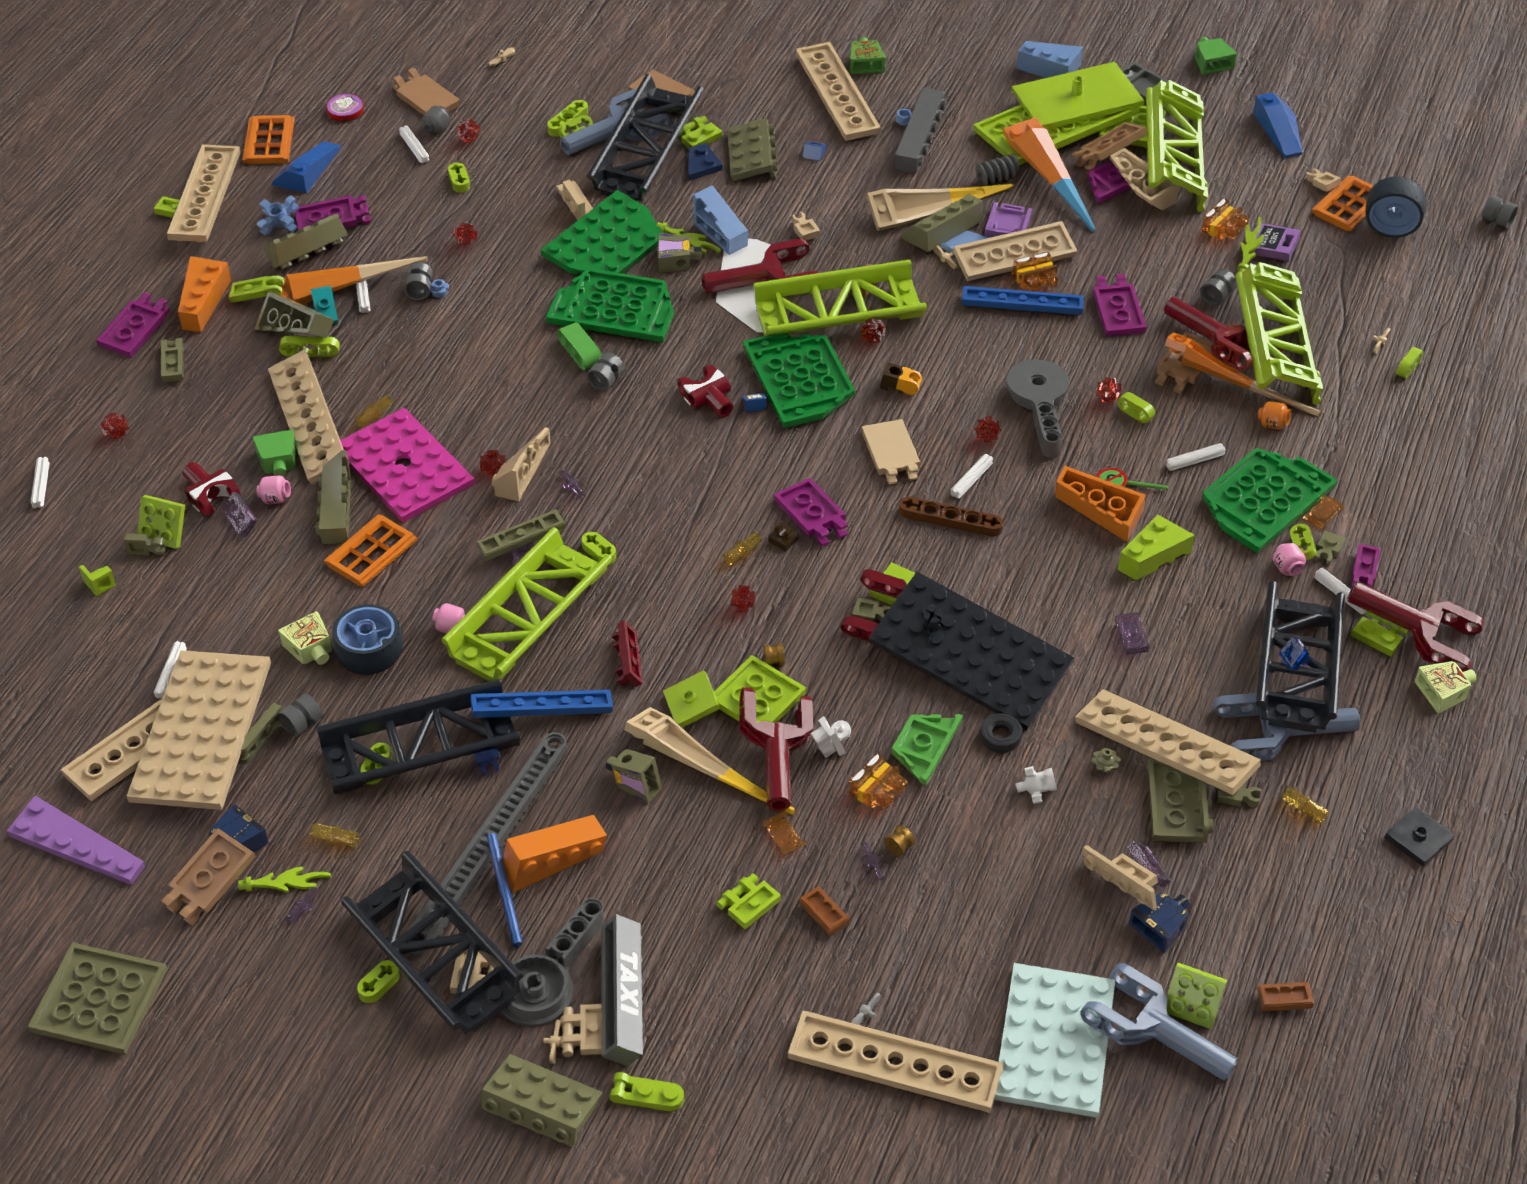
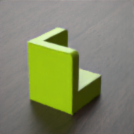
(99, 580)

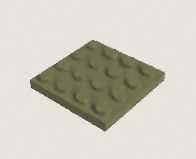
(98, 998)

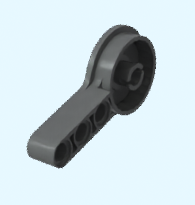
(1041, 398)
(550, 972)

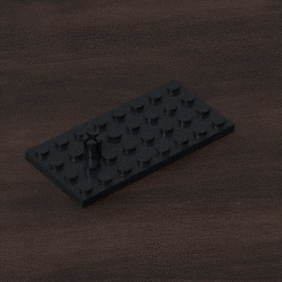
(971, 650)

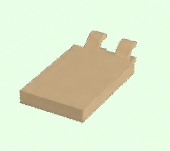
(891, 449)

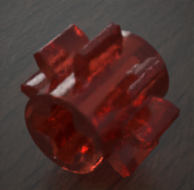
(468, 130)
(465, 233)
(873, 330)
(1109, 390)
(114, 425)
(987, 429)
(491, 462)
(743, 598)

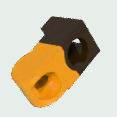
(901, 379)

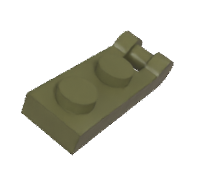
(172, 360)
(260, 733)

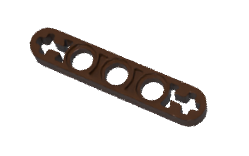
(959, 522)

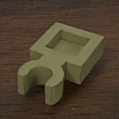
(141, 545)
(1329, 547)
(869, 610)
(1242, 795)

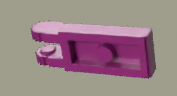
(1366, 564)

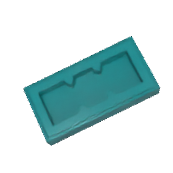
(324, 302)

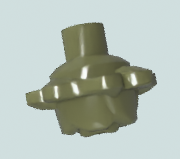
(1106, 760)

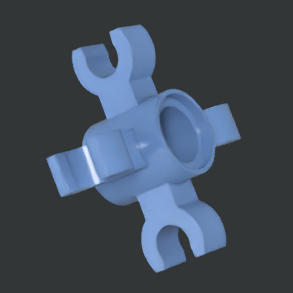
(278, 215)

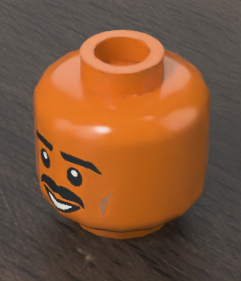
(1274, 415)

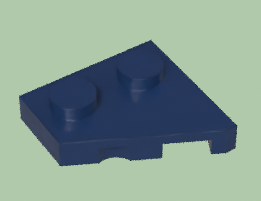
(702, 162)

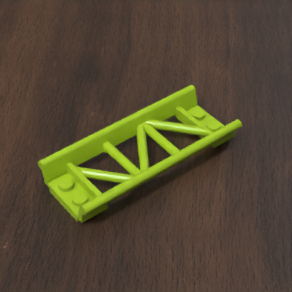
(1177, 102)
(1274, 282)
(772, 305)
(492, 663)

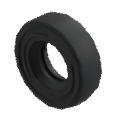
(998, 744)

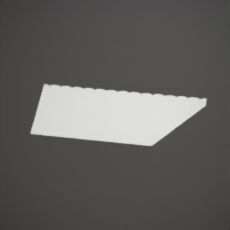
(742, 300)

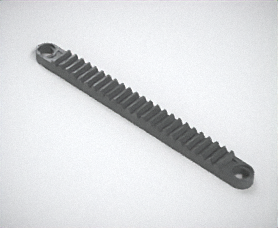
(501, 822)

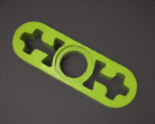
(573, 110)
(323, 351)

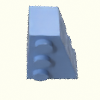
(1048, 59)
(719, 221)

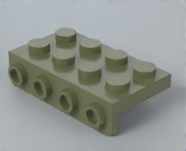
(752, 149)
(1178, 805)
(540, 1099)

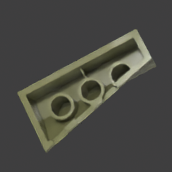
(945, 223)
(305, 241)
(286, 315)
(334, 500)

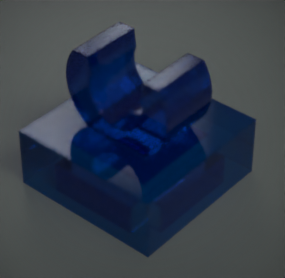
(1295, 654)
(485, 758)

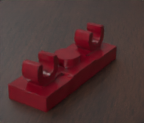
(628, 653)

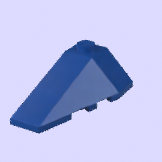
(1279, 123)
(306, 169)

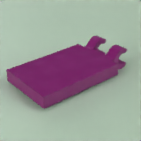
(348, 209)
(1118, 307)
(134, 325)
(812, 510)

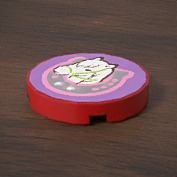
(344, 107)

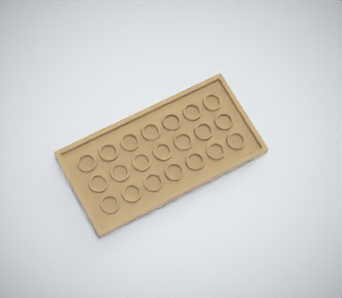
(199, 730)

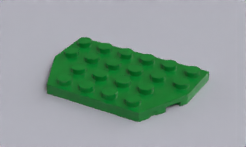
(606, 238)
(615, 305)
(799, 376)
(1265, 496)

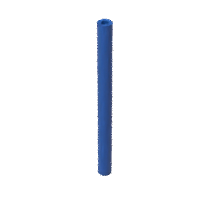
(504, 890)

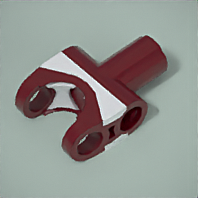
(709, 391)
(207, 487)

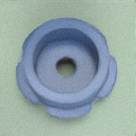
(903, 116)
(439, 288)

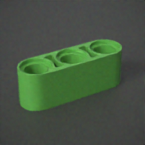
(579, 345)

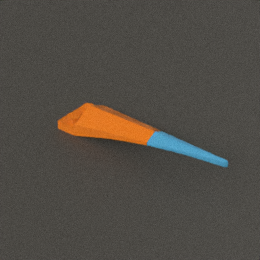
(1037, 149)

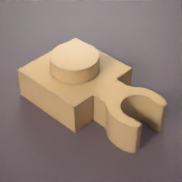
(1323, 181)
(805, 228)

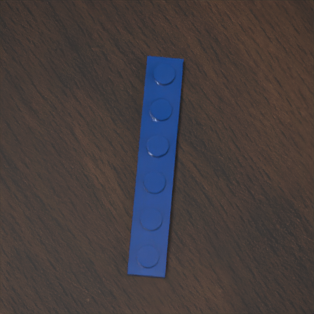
(1022, 300)
(541, 703)

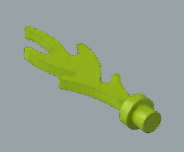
(694, 237)
(1252, 244)
(286, 878)

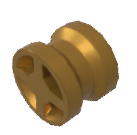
(774, 654)
(899, 840)

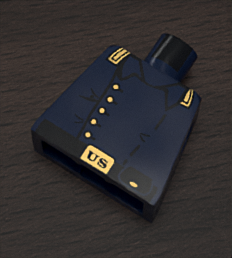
(242, 829)
(1164, 922)

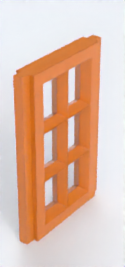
(252, 134)
(1358, 216)
(333, 561)

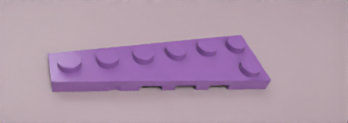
(65, 837)

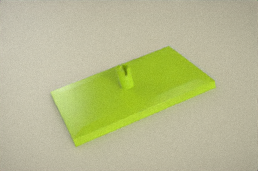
(1078, 95)

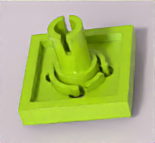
(168, 522)
(1197, 987)

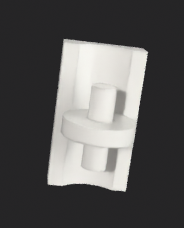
(829, 738)

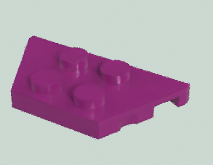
(1107, 182)

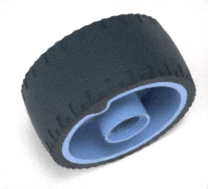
(1395, 207)
(367, 639)

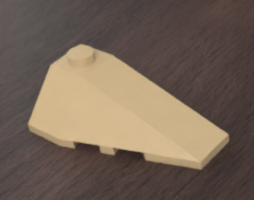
(1136, 174)
(519, 469)

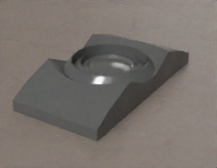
(1142, 78)

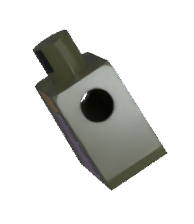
(675, 252)
(636, 774)

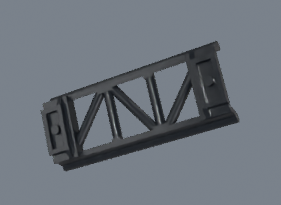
(617, 178)
(1283, 707)
(339, 748)
(470, 1006)

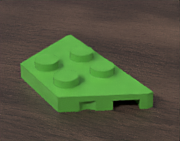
(924, 743)

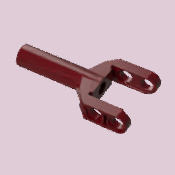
(767, 270)
(1223, 336)
(879, 583)
(1421, 623)
(777, 741)

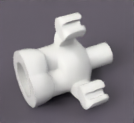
(1037, 783)

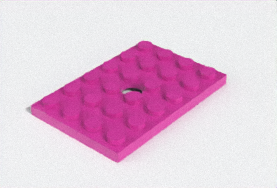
(409, 489)

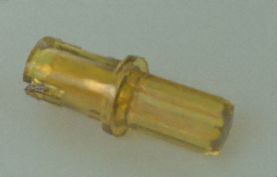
(373, 411)
(741, 548)
(1305, 804)
(335, 835)

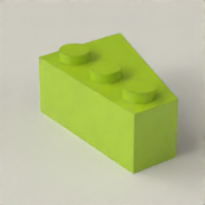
(1154, 546)

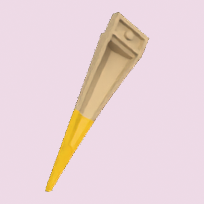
(903, 206)
(670, 739)

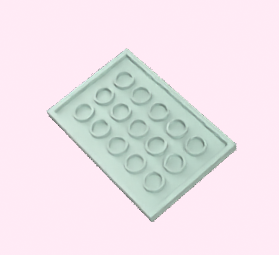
(1046, 1046)

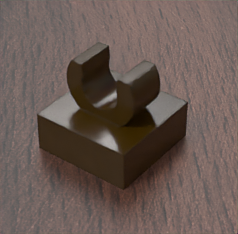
(783, 537)

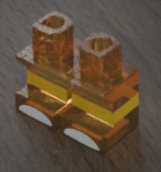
(1224, 220)
(1035, 271)
(874, 782)

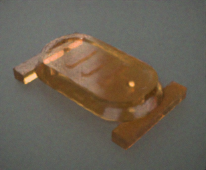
(1324, 511)
(783, 833)

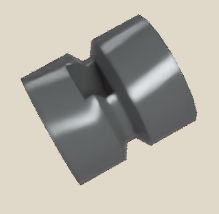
(1501, 212)
(418, 281)
(1218, 287)
(605, 371)
(296, 717)

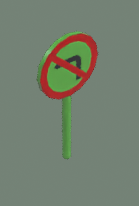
(1119, 477)

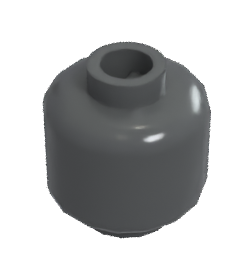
(436, 119)

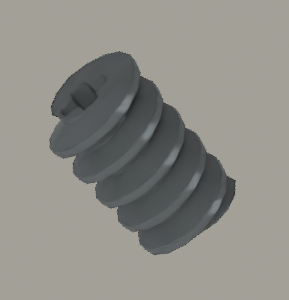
(997, 169)

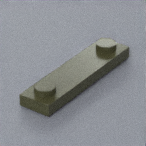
(519, 535)

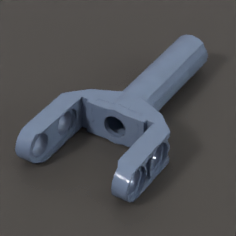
(602, 130)
(1347, 720)
(1155, 1023)

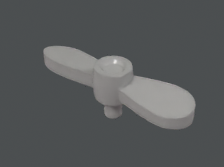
(866, 1010)

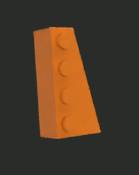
(202, 291)
(1101, 501)
(551, 850)

